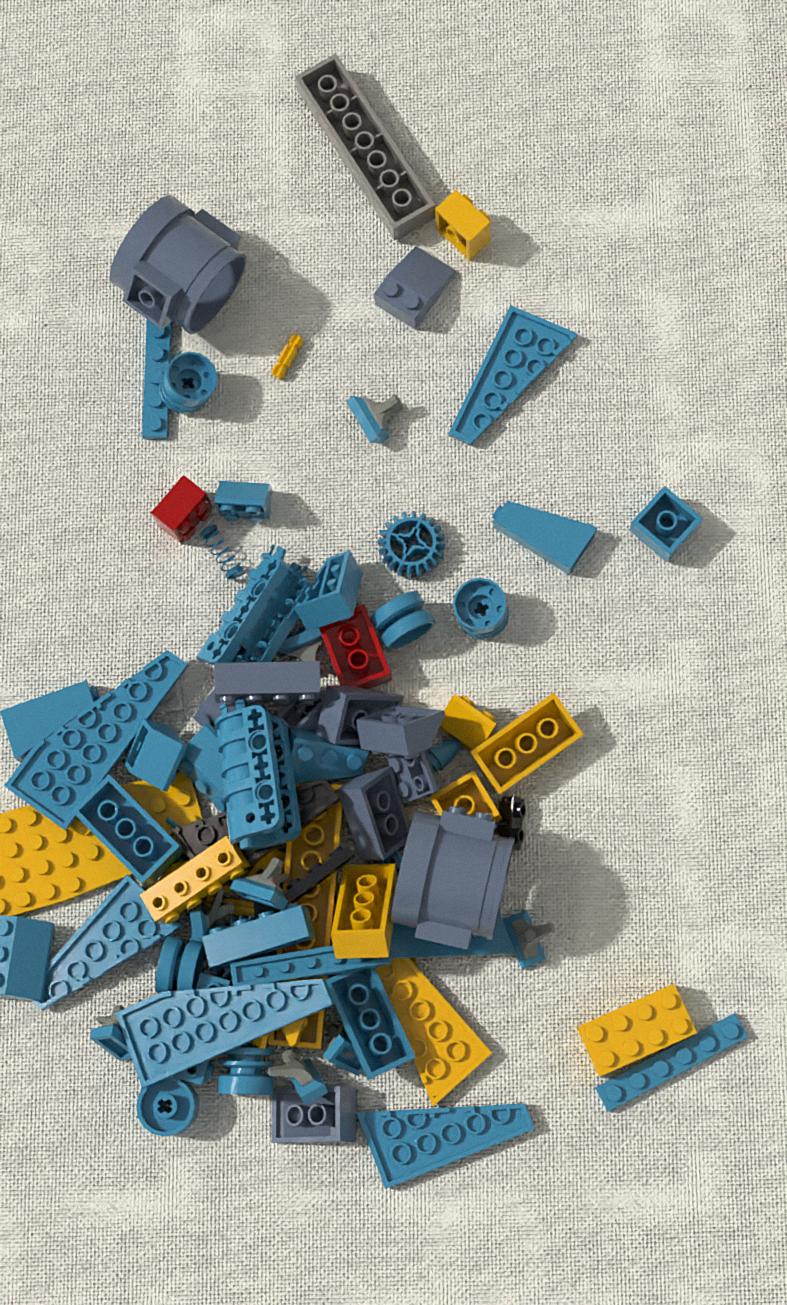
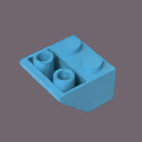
(243, 500)
(155, 754)

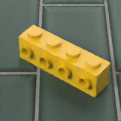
(194, 881)

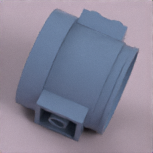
(178, 265)
(452, 877)

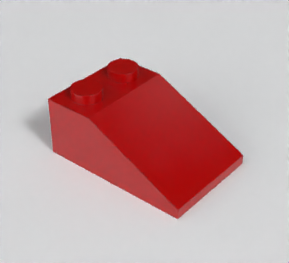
(356, 651)

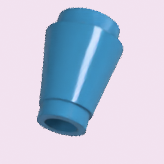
(443, 753)

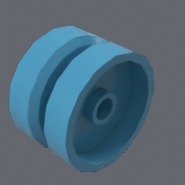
(402, 620)
(178, 965)
(152, 1109)

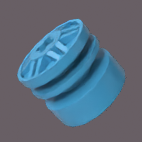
(194, 371)
(481, 594)
(246, 1072)

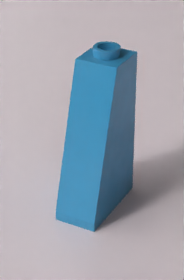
(548, 535)
(39, 717)

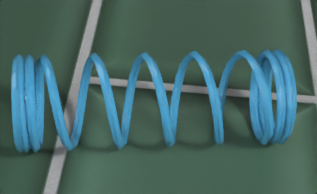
(230, 572)

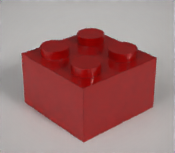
(182, 510)

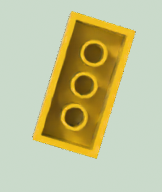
(364, 911)
(636, 1030)

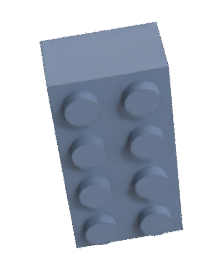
(267, 682)

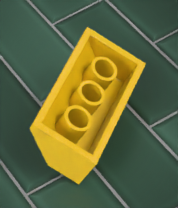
(526, 743)

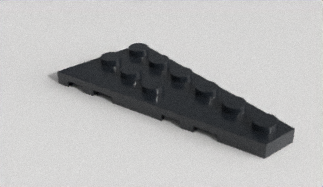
(313, 800)

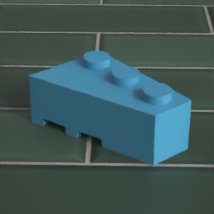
(333, 594)
(318, 758)

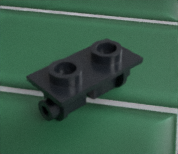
(513, 810)

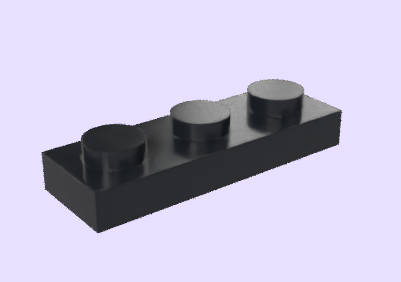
(319, 873)

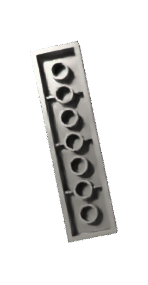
(365, 147)

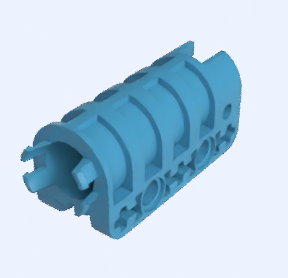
(260, 614)
(252, 777)

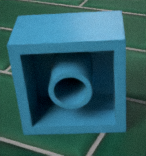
(665, 524)

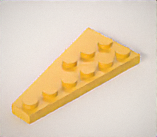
(439, 1037)

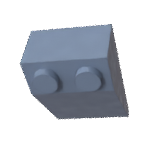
(413, 287)
(345, 705)
(320, 1121)

